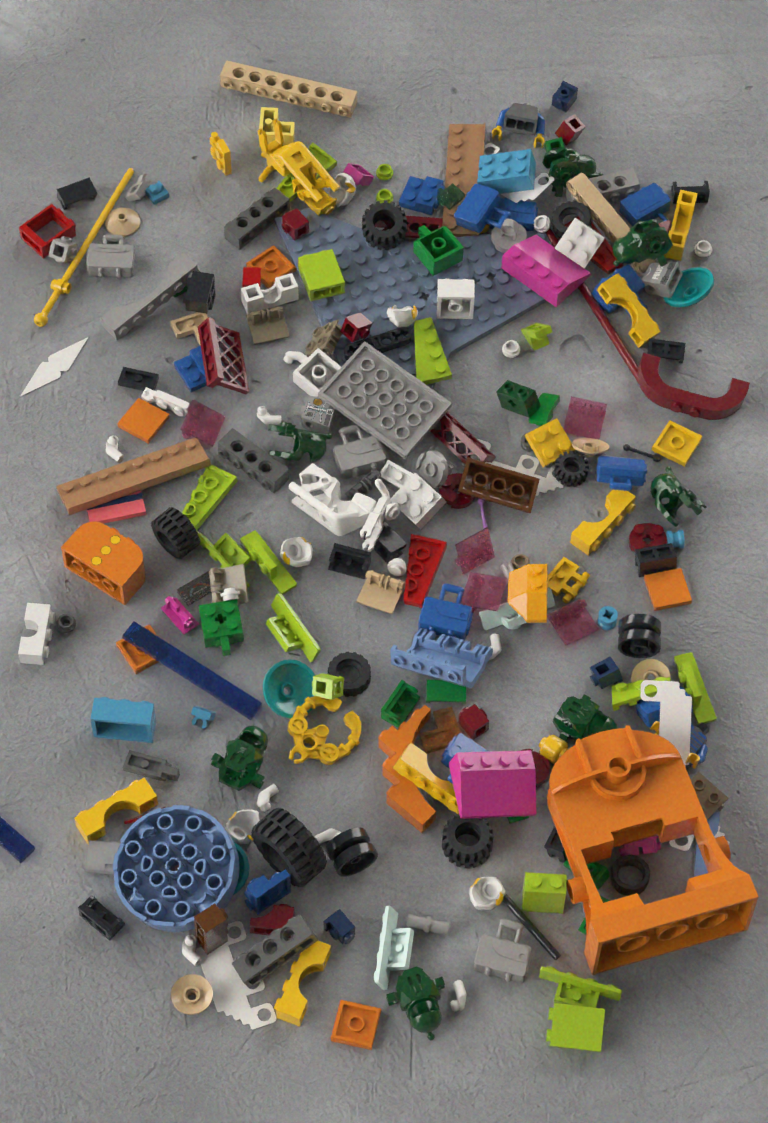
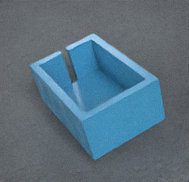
(508, 171)
(123, 719)

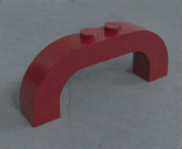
(685, 401)

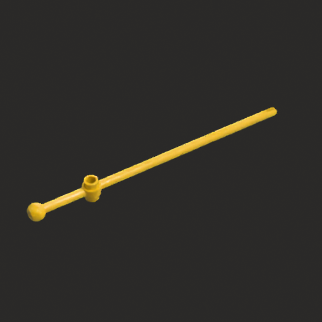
(61, 285)

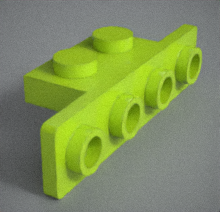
(226, 551)
(268, 562)
(290, 630)
(694, 686)
(577, 990)

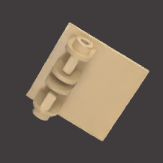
(381, 592)

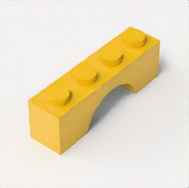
(681, 224)
(617, 292)
(589, 535)
(414, 767)
(136, 797)
(293, 1005)

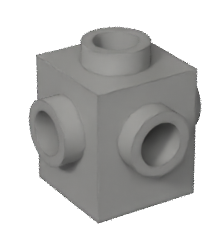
(63, 249)

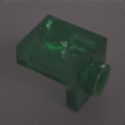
(450, 196)

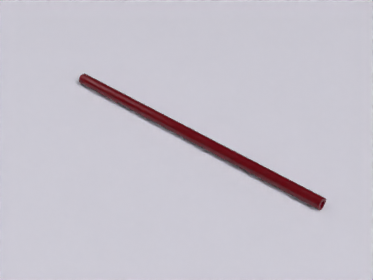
(602, 318)

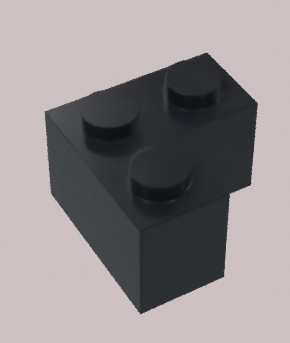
(200, 292)

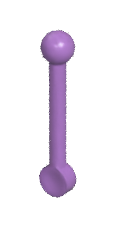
(481, 502)

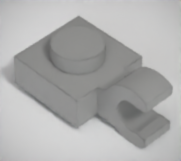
(138, 190)

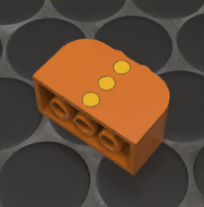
(105, 560)

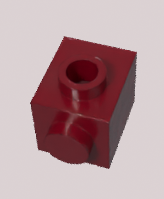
(570, 129)
(295, 224)
(356, 327)
(473, 721)

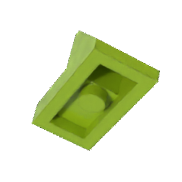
(537, 335)

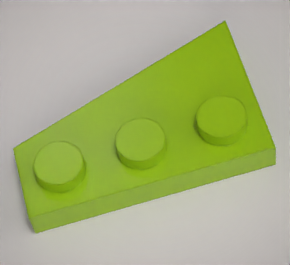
(631, 692)

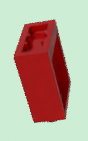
(28, 229)

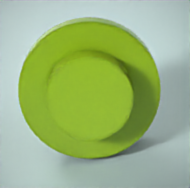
(384, 172)
(384, 194)

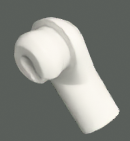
(293, 355)
(266, 418)
(112, 448)
(495, 644)
(264, 796)
(326, 835)
(189, 948)
(461, 995)

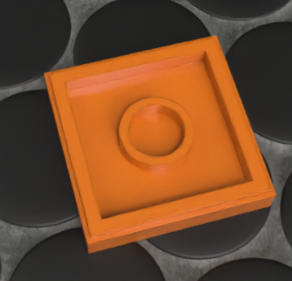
(272, 265)
(143, 420)
(667, 589)
(135, 657)
(356, 1024)

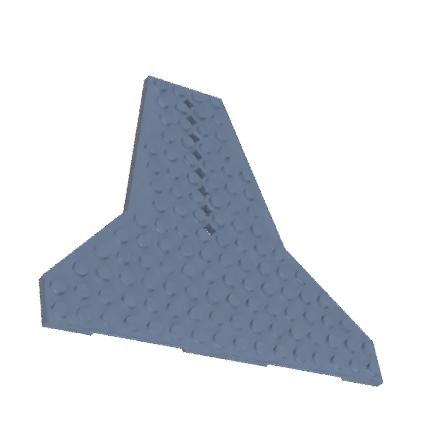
(398, 277)

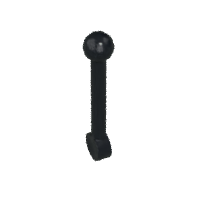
(656, 457)

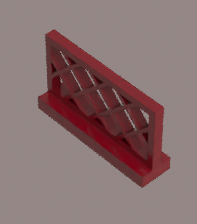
(213, 356)

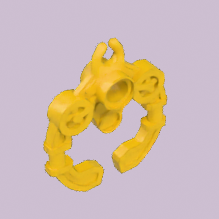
(328, 752)

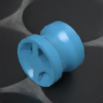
(676, 538)
(603, 621)

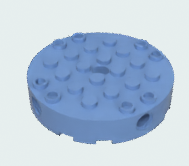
(159, 843)

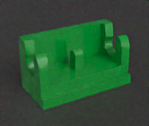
(444, 692)
(400, 704)

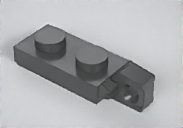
(150, 767)

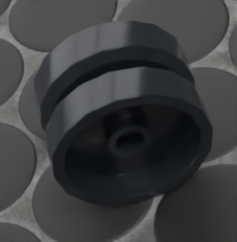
(639, 635)
(351, 851)

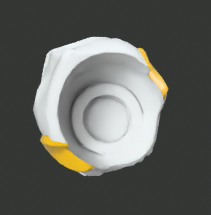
(346, 190)
(402, 317)
(296, 552)
(241, 825)
(486, 893)

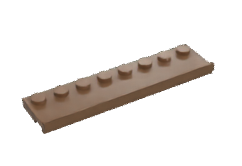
(465, 147)
(133, 476)

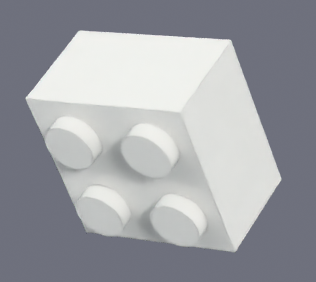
(579, 242)
(455, 299)
(315, 372)
(418, 500)

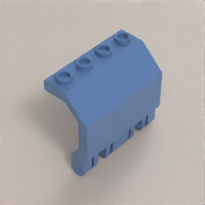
(443, 659)

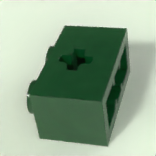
(518, 398)

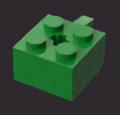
(437, 249)
(221, 624)

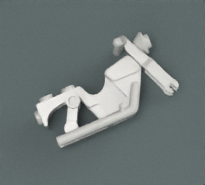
(339, 515)

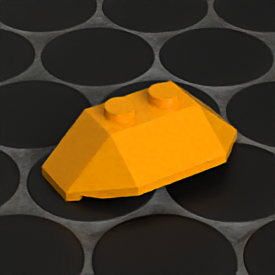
(529, 592)

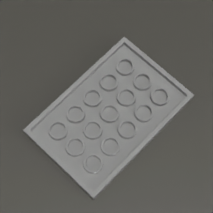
(384, 400)

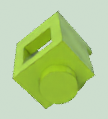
(327, 686)

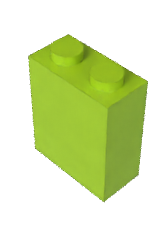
(321, 275)
(544, 892)
(576, 1027)

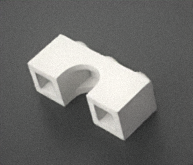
(282, 292)
(34, 648)

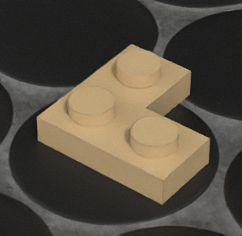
(188, 325)

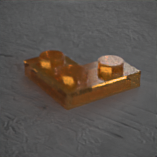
(446, 729)

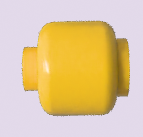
(552, 748)

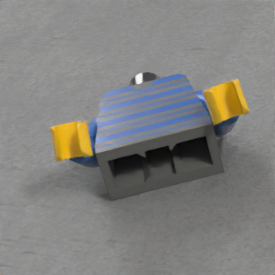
(521, 119)
(697, 743)

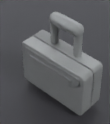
(110, 259)
(360, 455)
(504, 957)

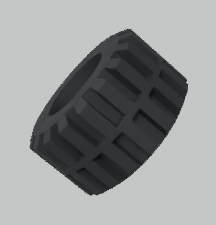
(389, 212)
(175, 533)
(467, 854)

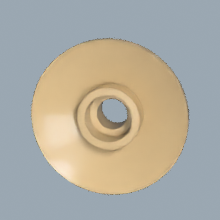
(122, 222)
(590, 446)
(647, 667)
(191, 985)

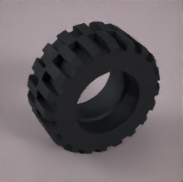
(289, 846)

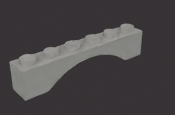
(123, 318)

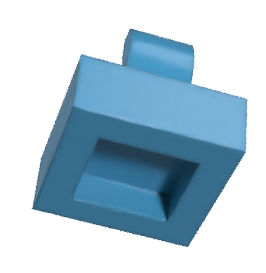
(157, 193)
(204, 714)

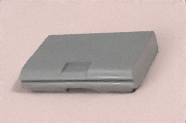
(101, 857)

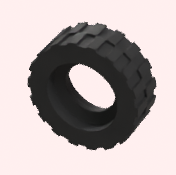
(566, 209)
(354, 660)

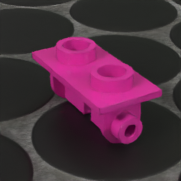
(179, 615)
(648, 845)

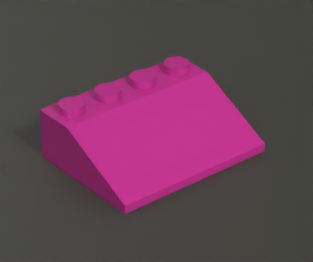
(544, 269)
(494, 783)

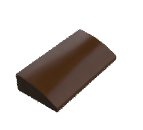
(498, 485)

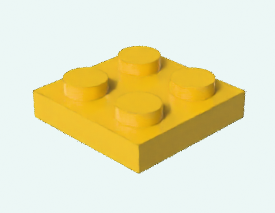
(549, 442)
(677, 443)

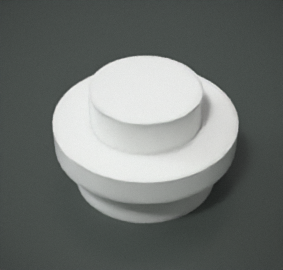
(542, 223)
(703, 249)
(511, 349)
(397, 567)
(230, 594)

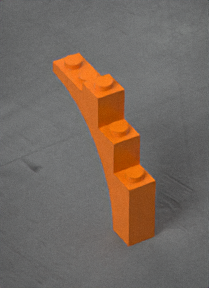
(404, 794)

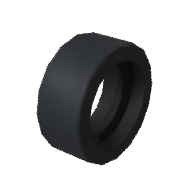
(630, 860)

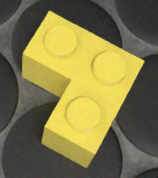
(288, 128)

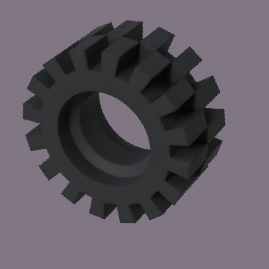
(571, 477)

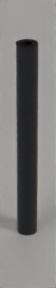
(531, 927)

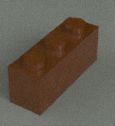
(211, 928)

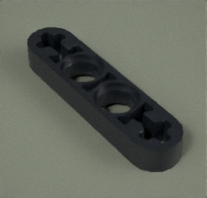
(378, 345)

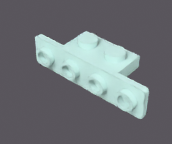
(507, 615)
(394, 948)

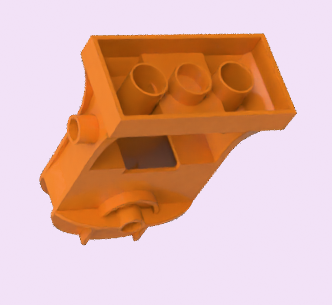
(628, 789)

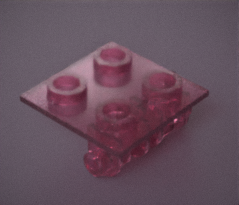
(585, 418)
(202, 423)
(474, 551)
(483, 591)
(572, 622)

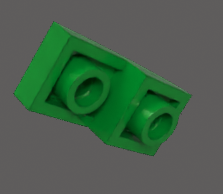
(545, 412)

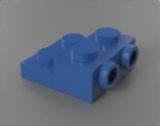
(421, 194)
(192, 370)
(265, 893)

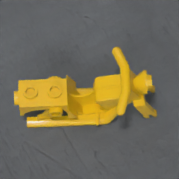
(299, 161)

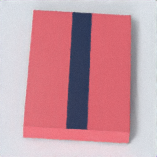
(118, 509)

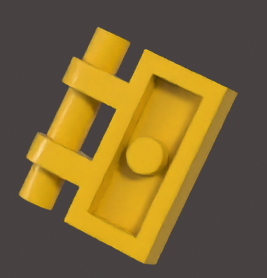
(221, 152)
(561, 576)

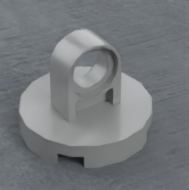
(508, 235)
(433, 468)

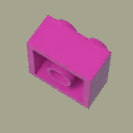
(359, 174)

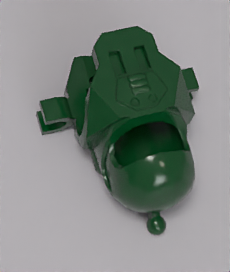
(567, 164)
(642, 243)
(304, 442)
(668, 486)
(581, 718)
(242, 759)
(419, 999)

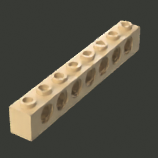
(288, 88)

